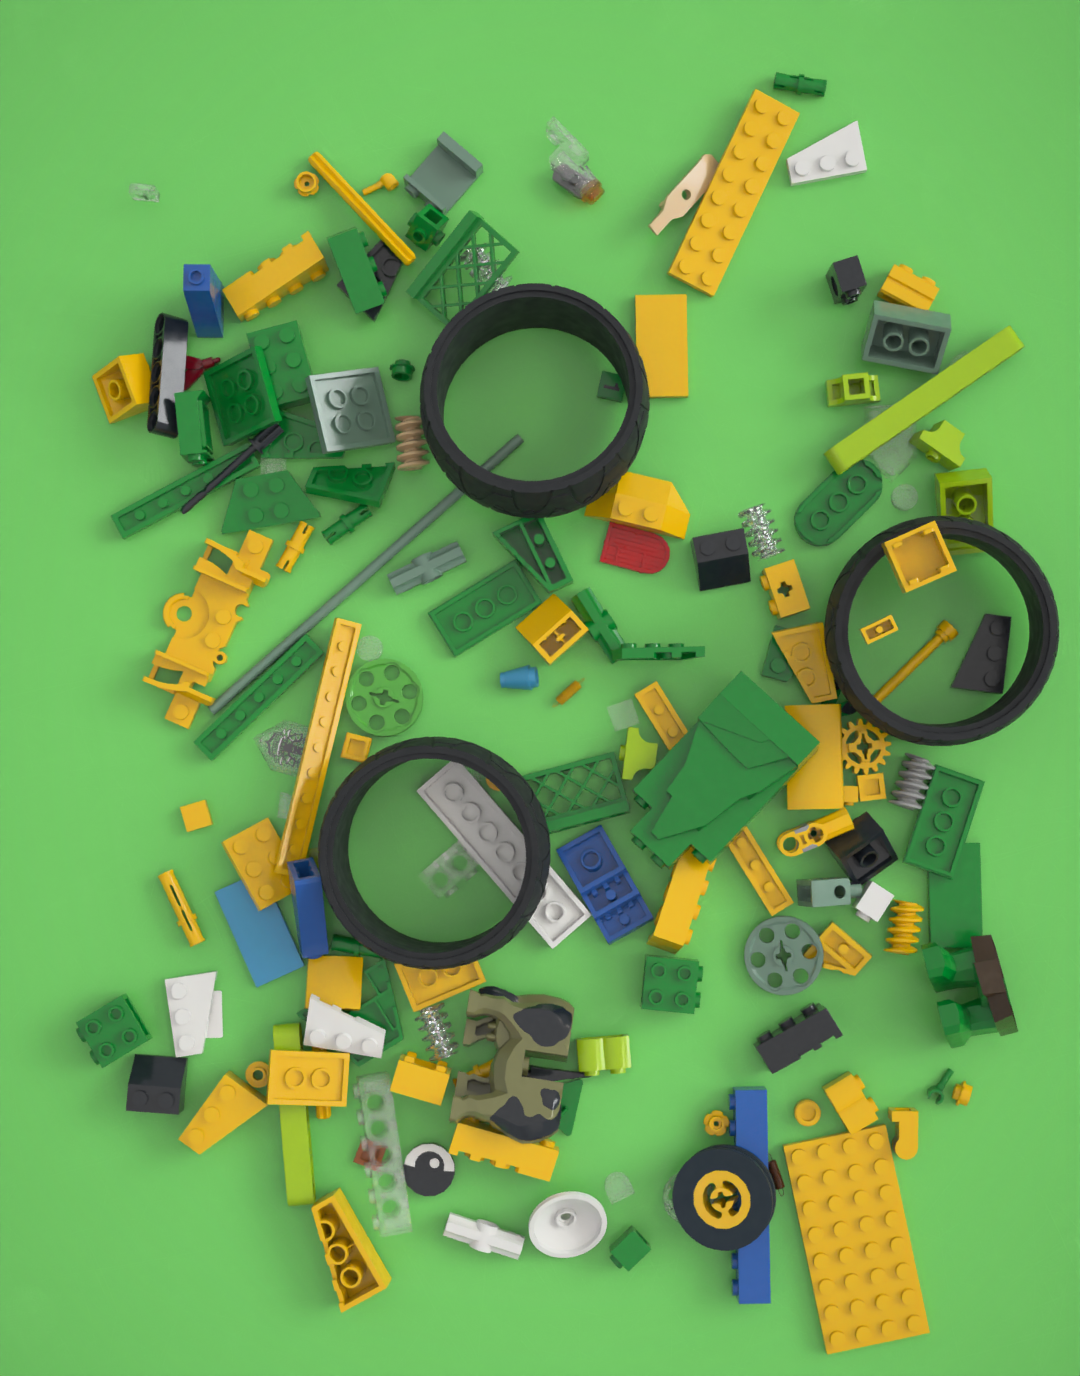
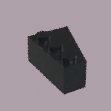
(796, 1037)

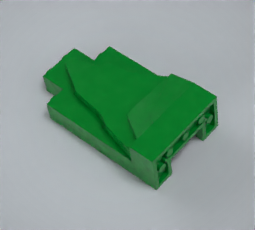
(720, 775)

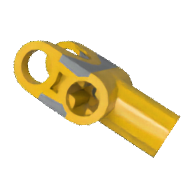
(826, 828)

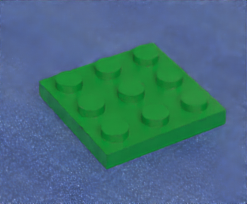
(242, 396)

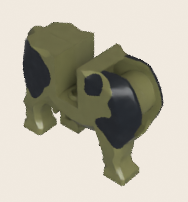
(519, 1027)

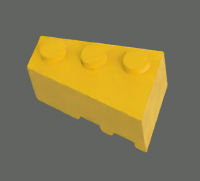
(223, 1111)

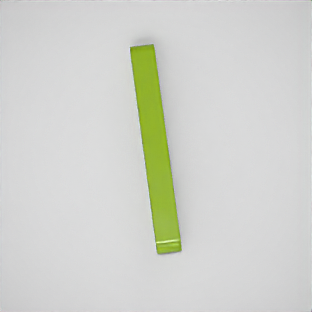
(924, 400)

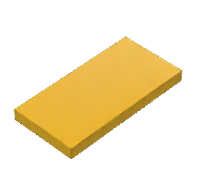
(663, 343)

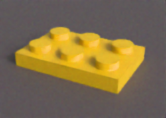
(254, 858)
(307, 1078)

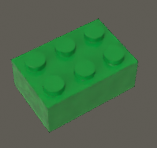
(285, 361)

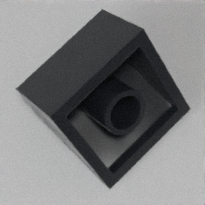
(721, 559)
(863, 850)
(157, 1084)

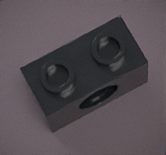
(846, 280)

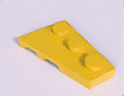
(432, 986)

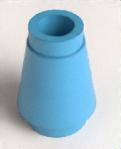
(520, 678)

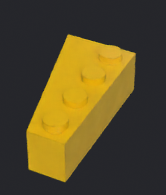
(276, 278)
(680, 903)
(483, 1141)
(348, 1251)

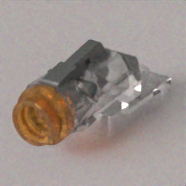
(569, 163)

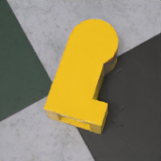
(906, 1131)

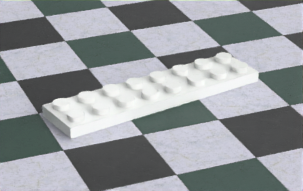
(499, 848)

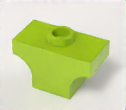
(852, 390)
(940, 444)
(636, 754)

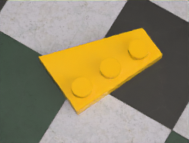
(807, 657)

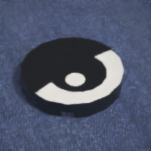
(429, 1169)

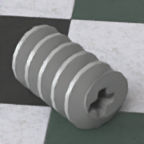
(912, 782)

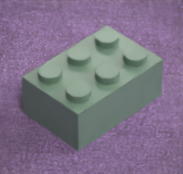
(906, 337)

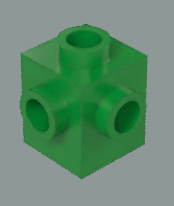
(427, 227)

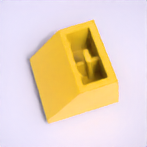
(552, 629)

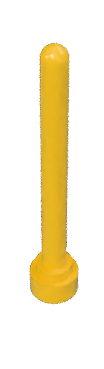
(944, 632)

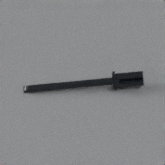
(259, 443)

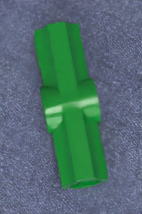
(598, 621)

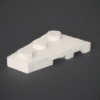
(189, 1010)
(336, 1030)

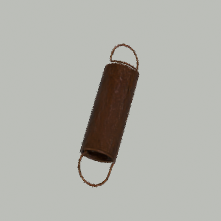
(776, 1176)

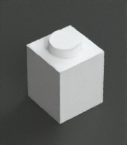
(872, 902)

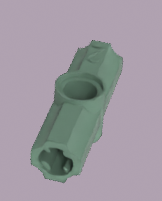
(426, 568)

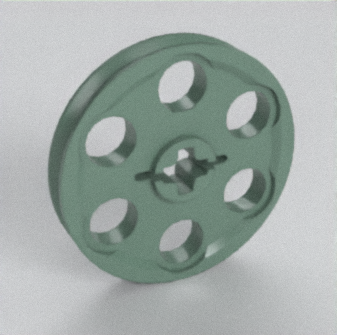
(795, 961)

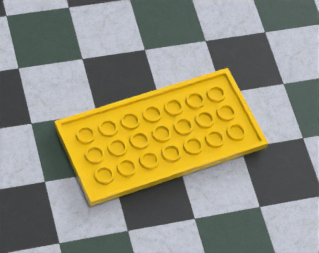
(856, 1239)

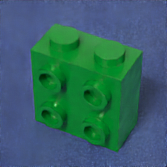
(671, 984)
(113, 1030)

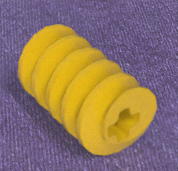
(904, 927)

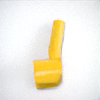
(386, 180)

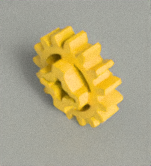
(864, 759)

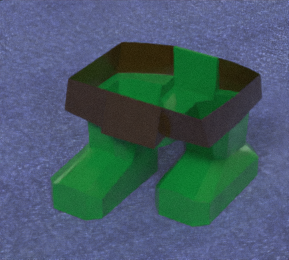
(966, 968)

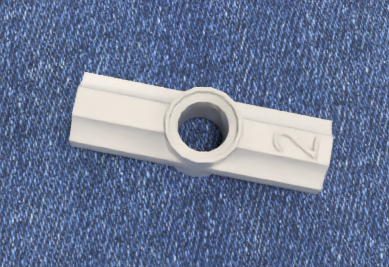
(484, 1235)

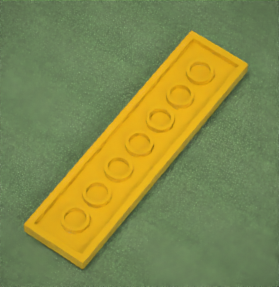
(733, 193)

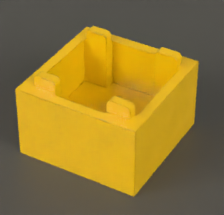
(918, 557)
(421, 1078)

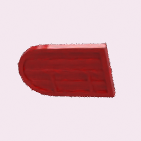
(634, 549)

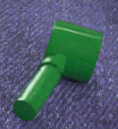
(940, 1086)

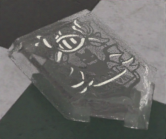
(283, 746)

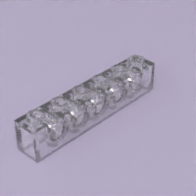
(399, 1219)

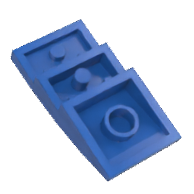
(605, 884)

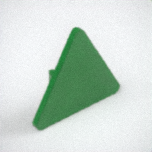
(569, 1105)

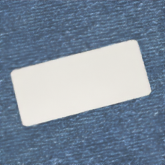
(215, 1024)

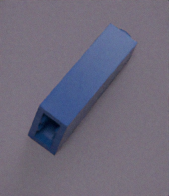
(204, 299)
(308, 907)

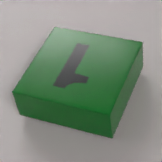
(610, 387)

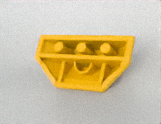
(643, 505)

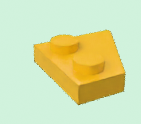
(840, 951)

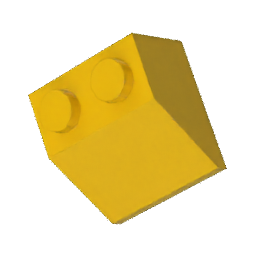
(124, 386)

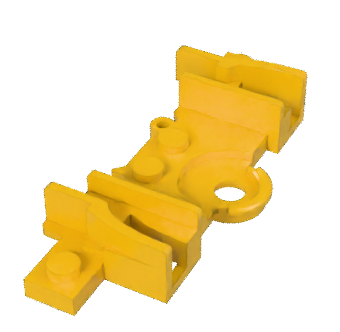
(211, 624)

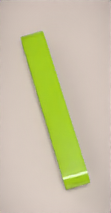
(295, 1130)

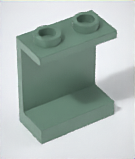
(444, 175)

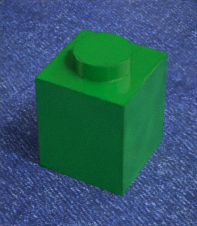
(629, 1249)

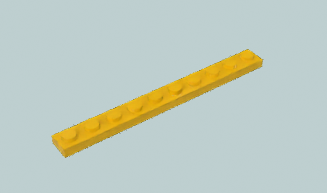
(318, 743)
(744, 845)

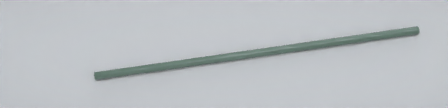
(356, 582)

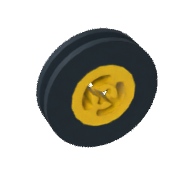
(729, 1228)

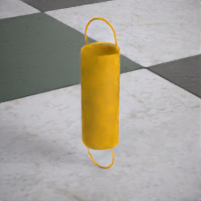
(568, 692)

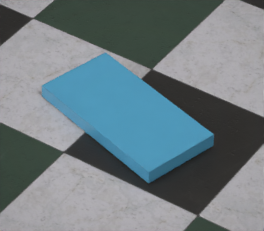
(259, 935)

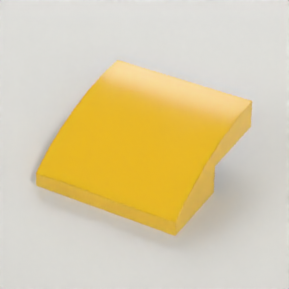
(335, 981)

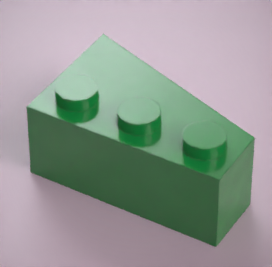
(357, 269)
(536, 551)

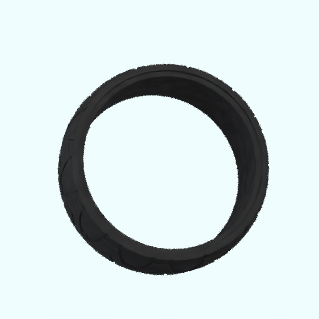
(523, 308)
(1039, 656)
(349, 904)

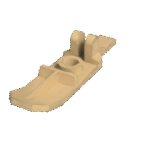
(694, 184)

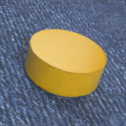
(807, 1112)

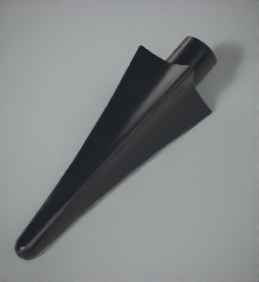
(553, 1074)

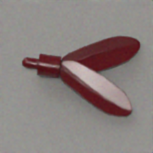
(195, 368)

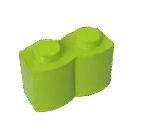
(603, 1053)

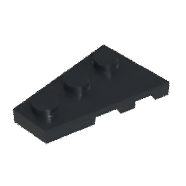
(388, 269)
(986, 658)

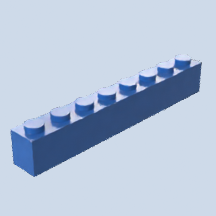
(751, 1133)

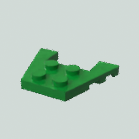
(379, 1010)

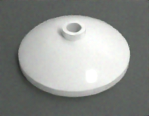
(567, 1224)

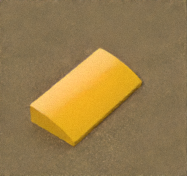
(821, 778)

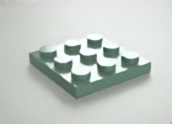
(350, 410)

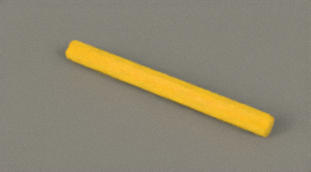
(363, 210)

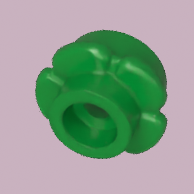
(402, 370)

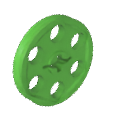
(381, 684)

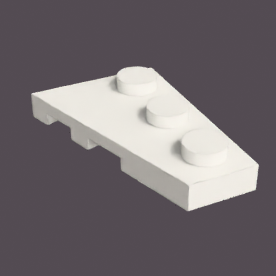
(829, 158)

